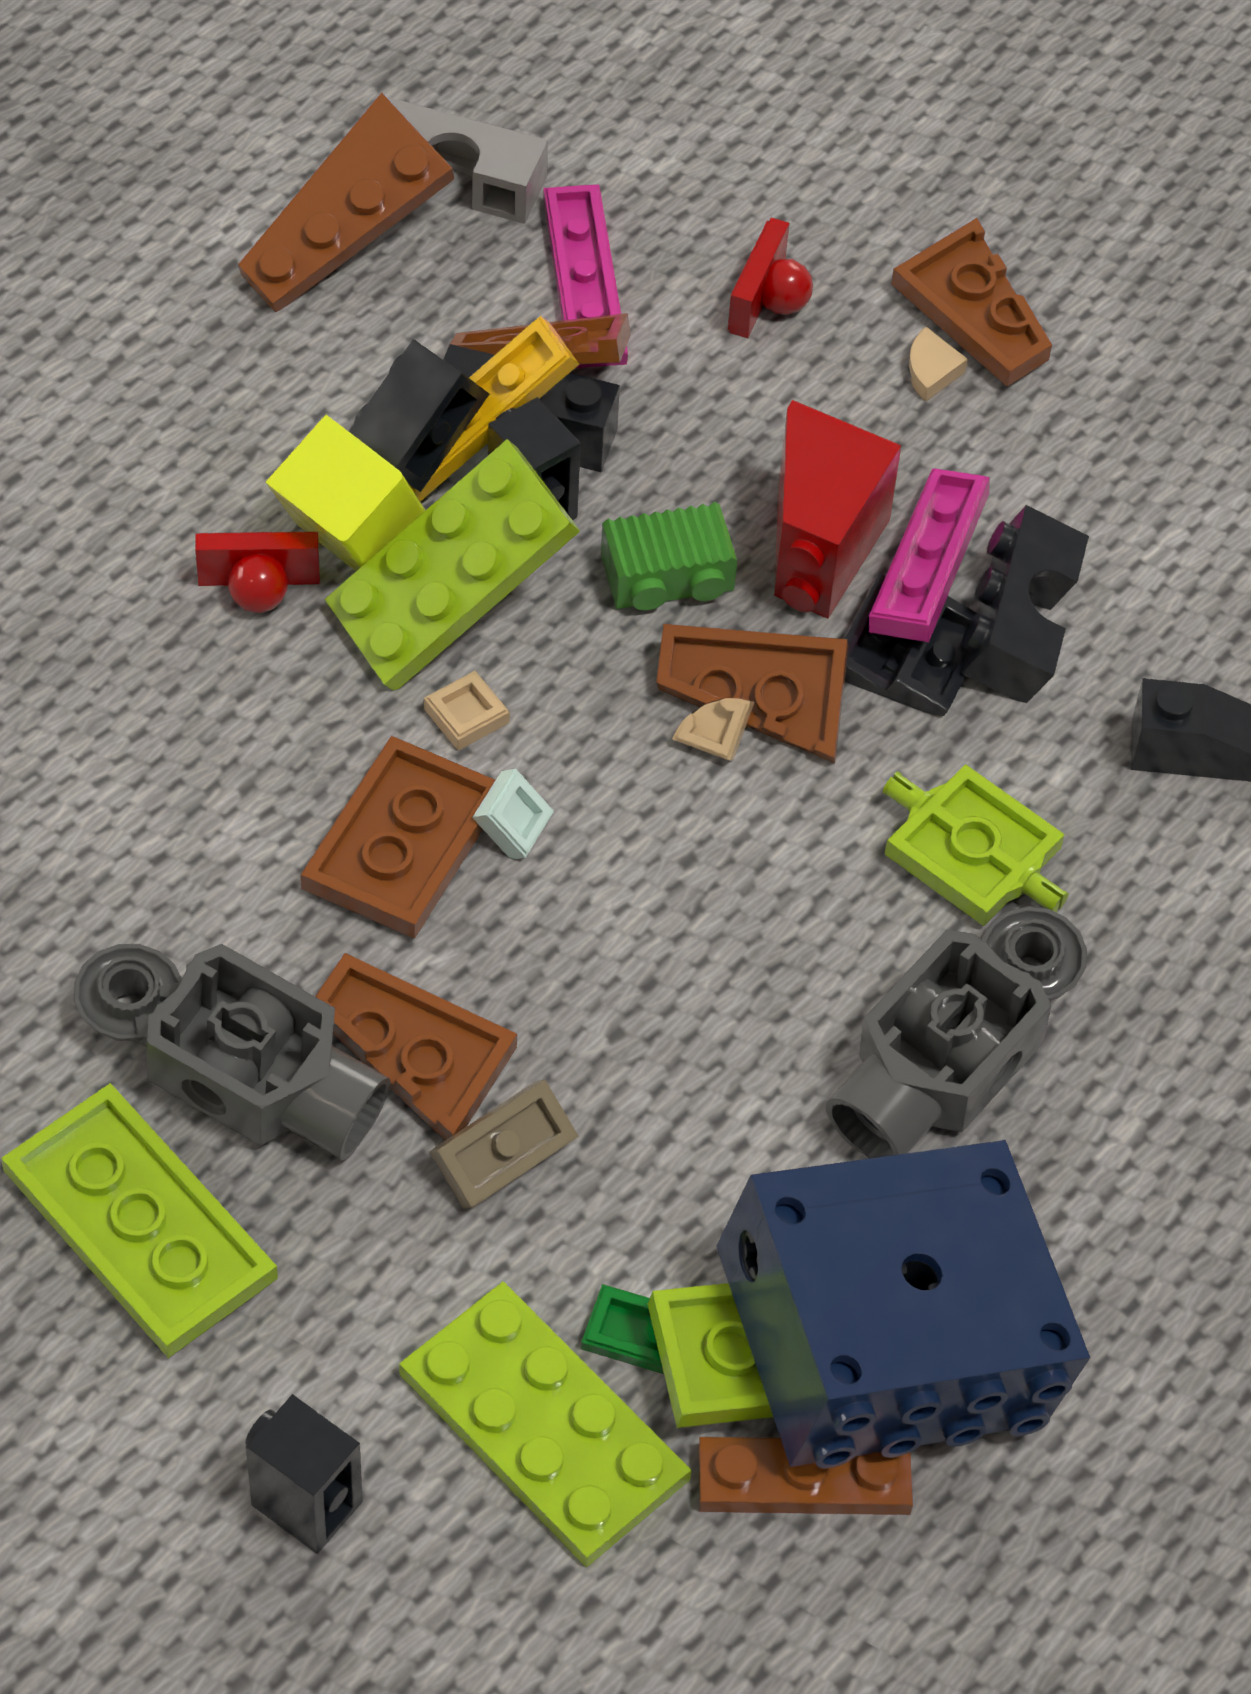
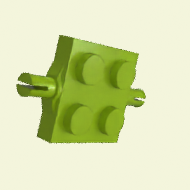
(974, 844)

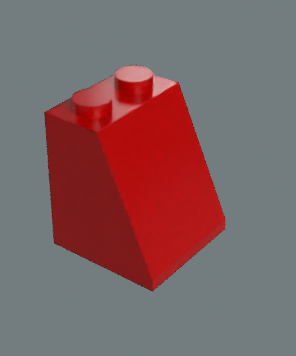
(830, 506)

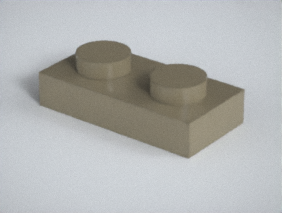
(503, 1144)

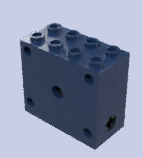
(900, 1303)

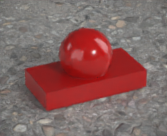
(768, 281)
(257, 565)

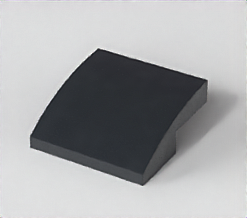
(907, 669)

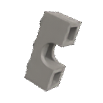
(503, 163)

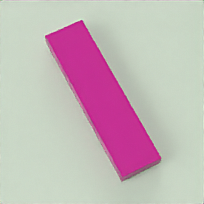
(581, 255)
(929, 555)

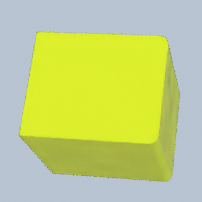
(344, 493)

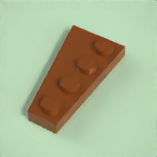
(353, 198)

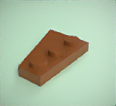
(973, 302)
(588, 339)
(787, 676)
(430, 1049)

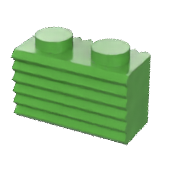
(668, 557)

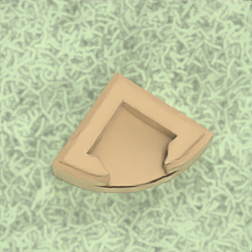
(933, 364)
(716, 727)

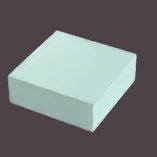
(513, 814)

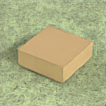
(466, 710)

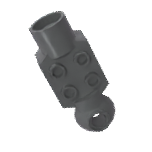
(956, 1030)
(235, 1043)

